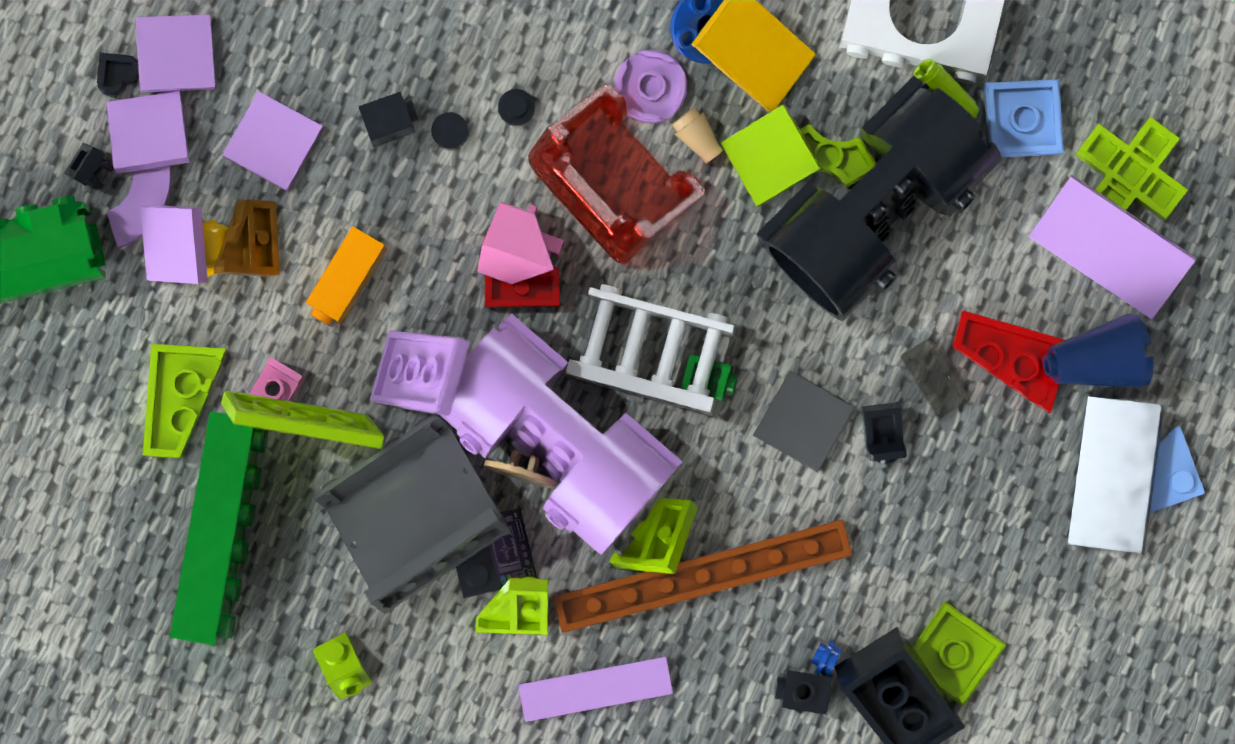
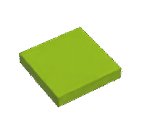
(771, 155)
(957, 652)

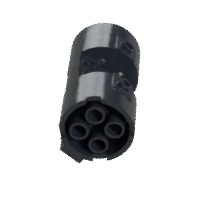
(925, 153)

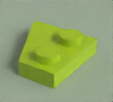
(659, 538)
(517, 608)

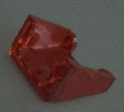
(610, 176)

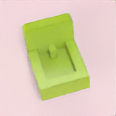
(342, 666)

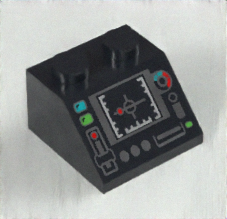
(499, 561)

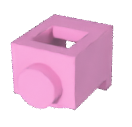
(276, 372)

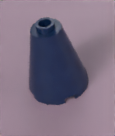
(1103, 356)

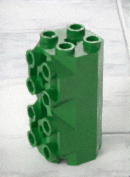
(48, 249)

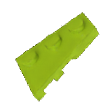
(176, 395)

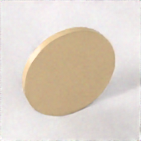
(514, 471)

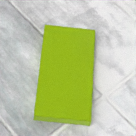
(301, 419)

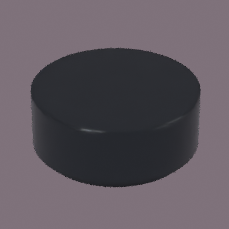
(450, 131)

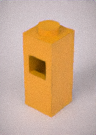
(345, 277)

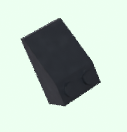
(897, 693)

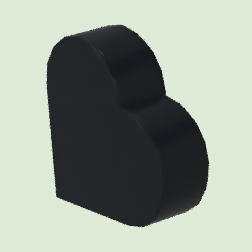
(116, 72)

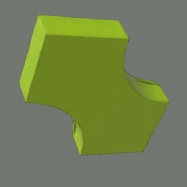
(844, 160)

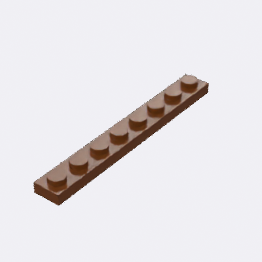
(702, 576)

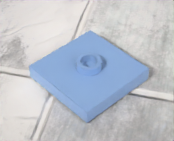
(1024, 117)

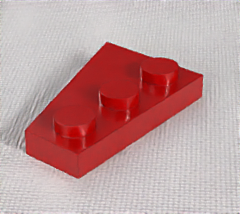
(1009, 355)

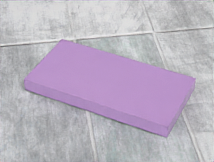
(1112, 247)
(419, 372)

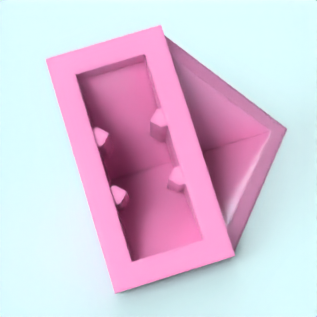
(513, 246)

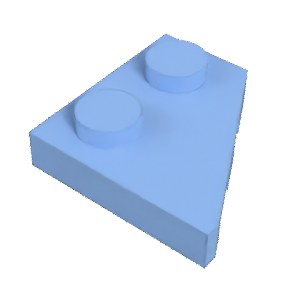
(1175, 473)

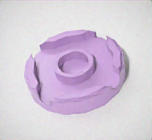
(655, 97)

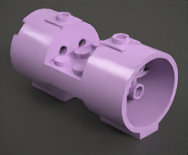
(601, 476)

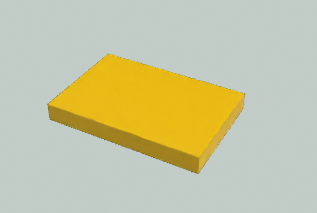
(754, 50)

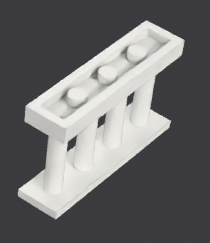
(625, 376)

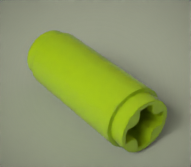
(938, 77)

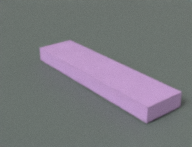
(595, 689)

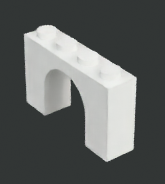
(963, 54)

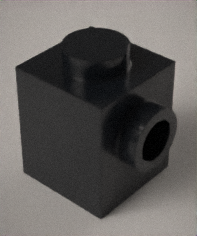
(388, 118)
(803, 691)

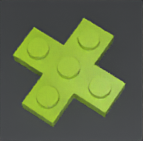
(1132, 169)

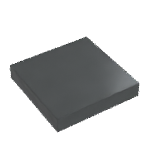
(803, 421)

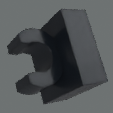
(85, 164)

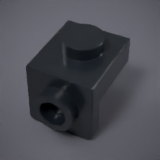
(883, 432)

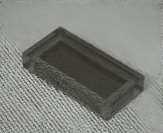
(934, 377)

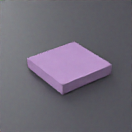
(175, 53)
(147, 132)
(273, 141)
(174, 244)

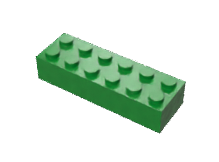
(217, 531)

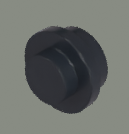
(516, 107)

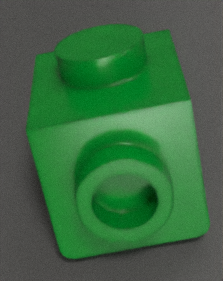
(721, 381)

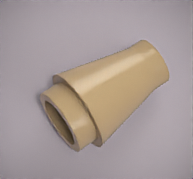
(697, 134)

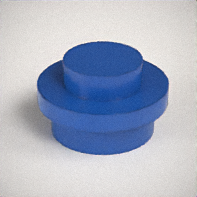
(826, 658)

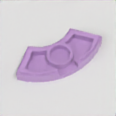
(147, 188)

